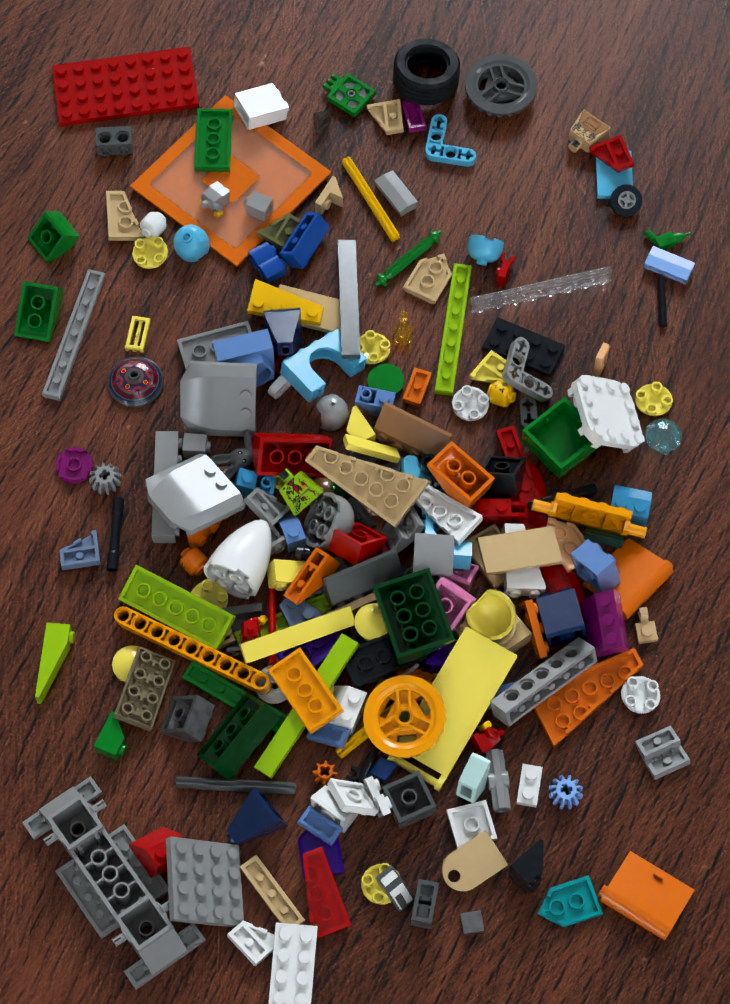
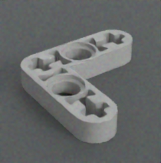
(520, 376)

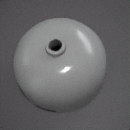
(338, 516)

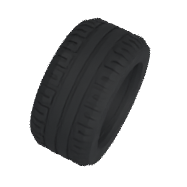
(426, 53)

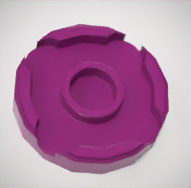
(74, 465)

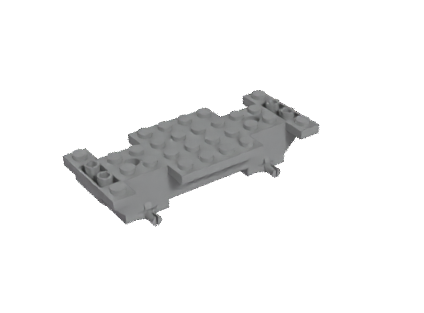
(112, 882)

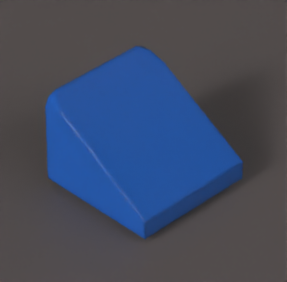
(383, 770)

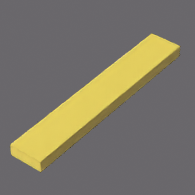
(297, 634)

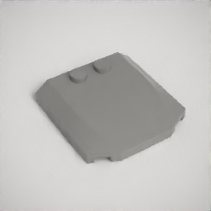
(219, 398)
(193, 494)

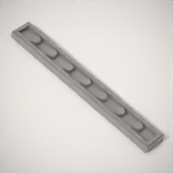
(73, 335)

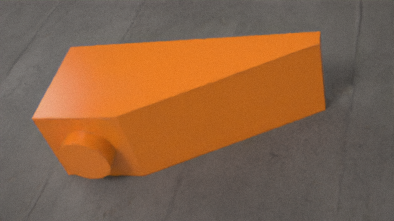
(311, 576)

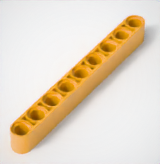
(200, 654)

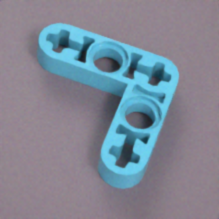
(438, 146)

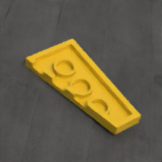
(267, 297)

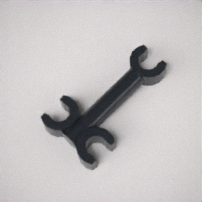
(360, 776)

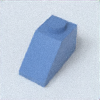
(292, 531)

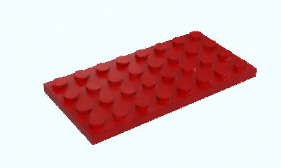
(125, 86)

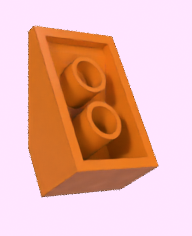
(460, 475)

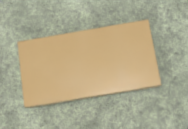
(331, 314)
(519, 550)

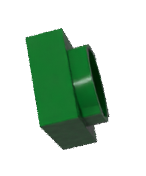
(556, 438)

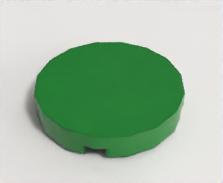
(386, 378)

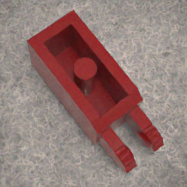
(499, 511)

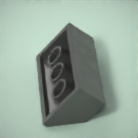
(358, 580)

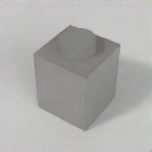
(258, 206)
(195, 444)

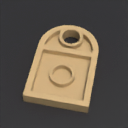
(474, 861)

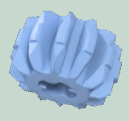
(561, 797)

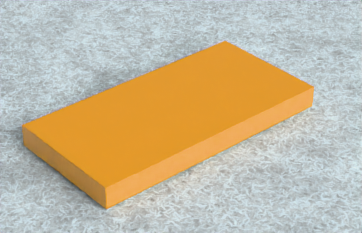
(305, 690)

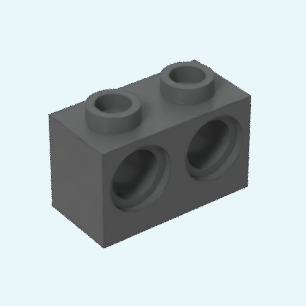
(114, 137)
(424, 904)

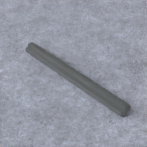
(235, 785)

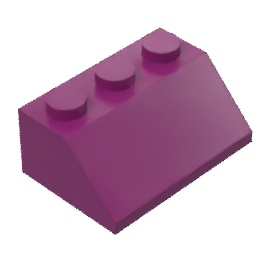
(605, 623)

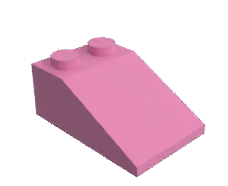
(454, 600)

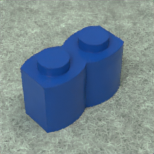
(267, 263)

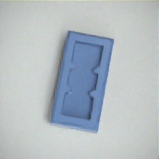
(330, 735)
(320, 825)

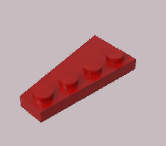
(323, 896)

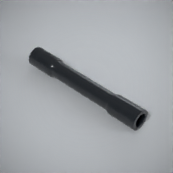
(113, 555)

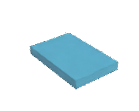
(608, 179)

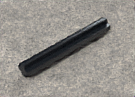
(583, 491)

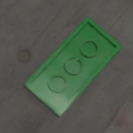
(213, 140)

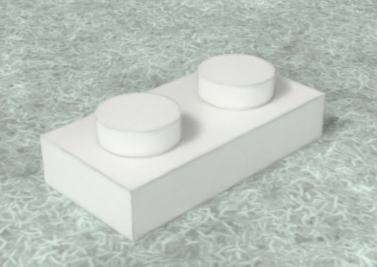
(529, 785)

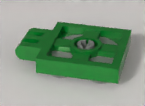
(348, 93)

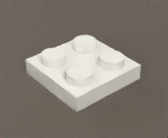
(352, 797)
(469, 821)

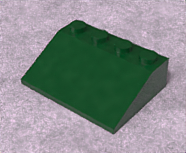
(413, 615)

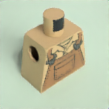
(587, 132)

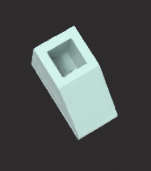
(473, 778)

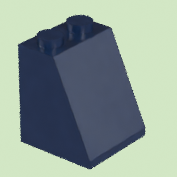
(561, 617)

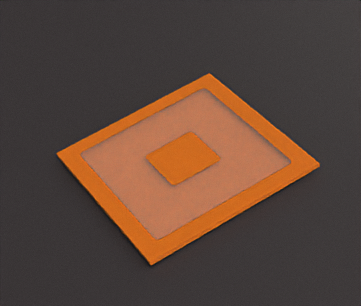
(259, 162)

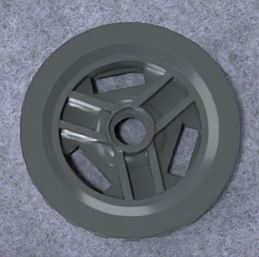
(499, 69)

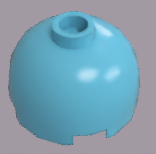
(191, 243)
(484, 249)

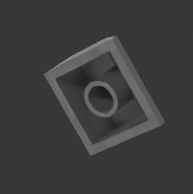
(187, 718)

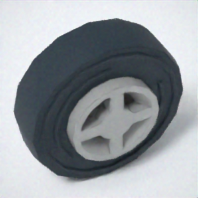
(627, 194)

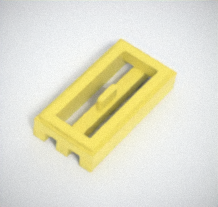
(135, 347)

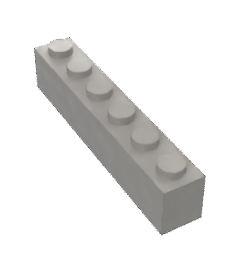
(166, 455)

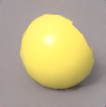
(492, 615)

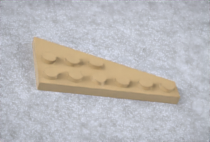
(375, 486)

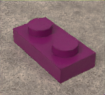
(413, 116)

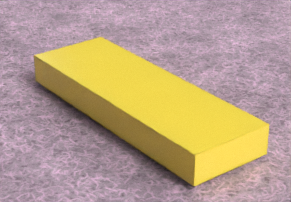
(371, 448)

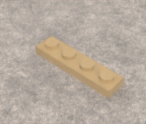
(271, 892)

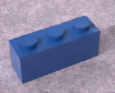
(304, 240)

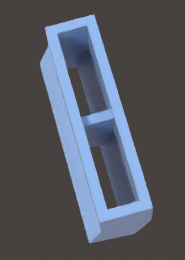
(669, 265)

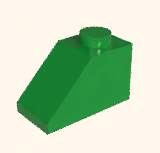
(111, 740)

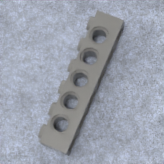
(543, 681)

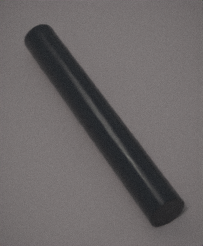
(662, 301)

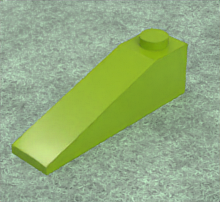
(54, 651)

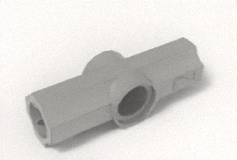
(498, 781)

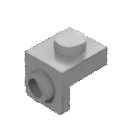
(278, 541)

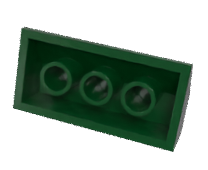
(238, 736)

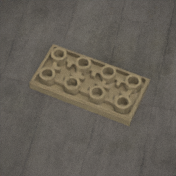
(144, 689)

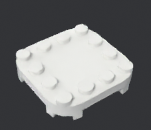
(606, 413)

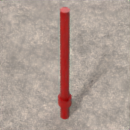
(271, 617)

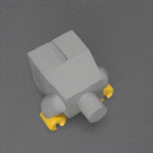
(215, 198)

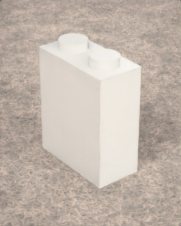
(260, 106)

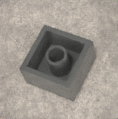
(409, 799)

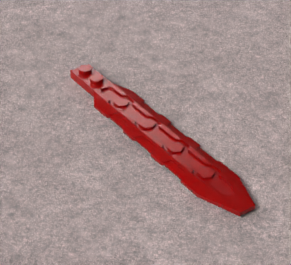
(534, 488)

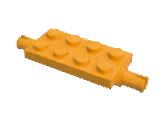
(590, 514)

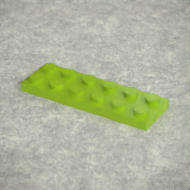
(177, 607)

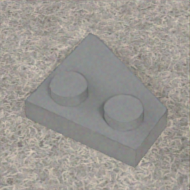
(266, 506)

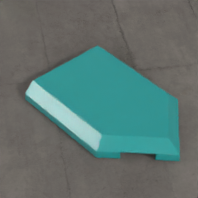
(571, 902)

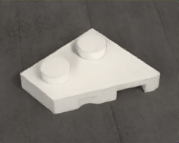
(252, 941)

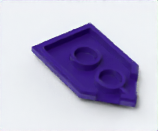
(309, 842)

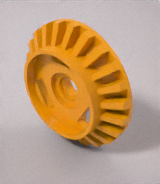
(404, 692)

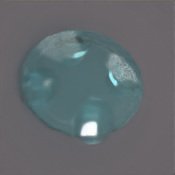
(663, 435)

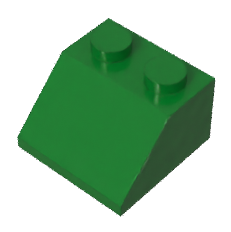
(52, 235)

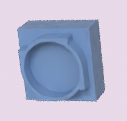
(248, 348)

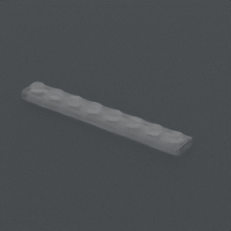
(540, 289)

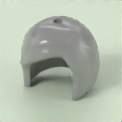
(333, 412)

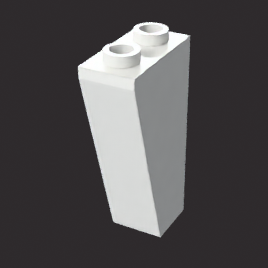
(522, 582)

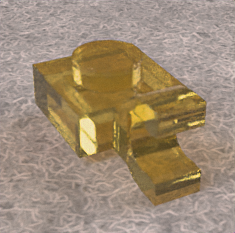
(403, 332)

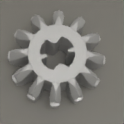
(109, 472)

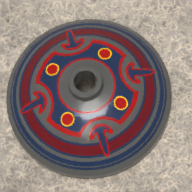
(137, 390)

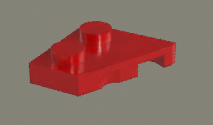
(613, 153)

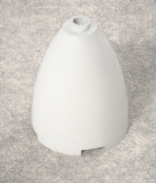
(242, 560)

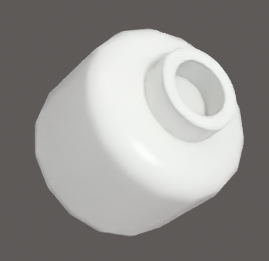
(153, 224)

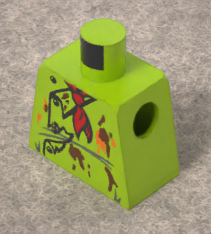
(298, 490)

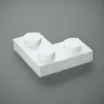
(383, 803)

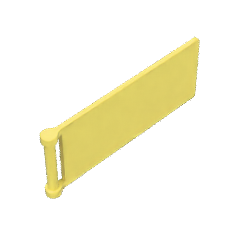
(466, 686)

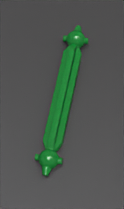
(408, 258)

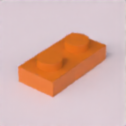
(417, 387)

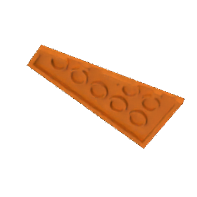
(584, 694)

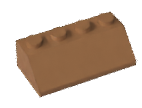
(409, 432)

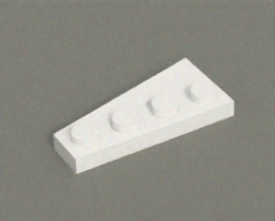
(449, 514)

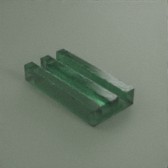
(604, 537)

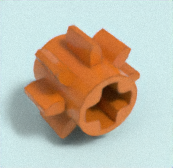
(324, 768)

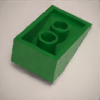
(38, 311)

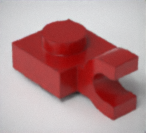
(503, 271)

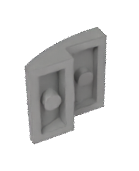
(405, 532)
(434, 552)
(662, 752)

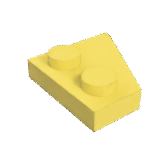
(489, 369)

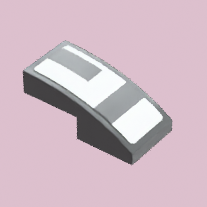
(395, 888)

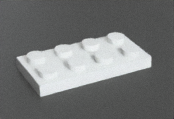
(292, 964)

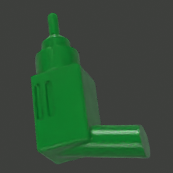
(665, 240)

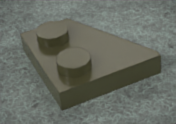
(279, 230)

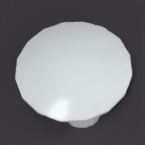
(470, 403)
(640, 694)

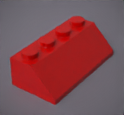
(280, 451)

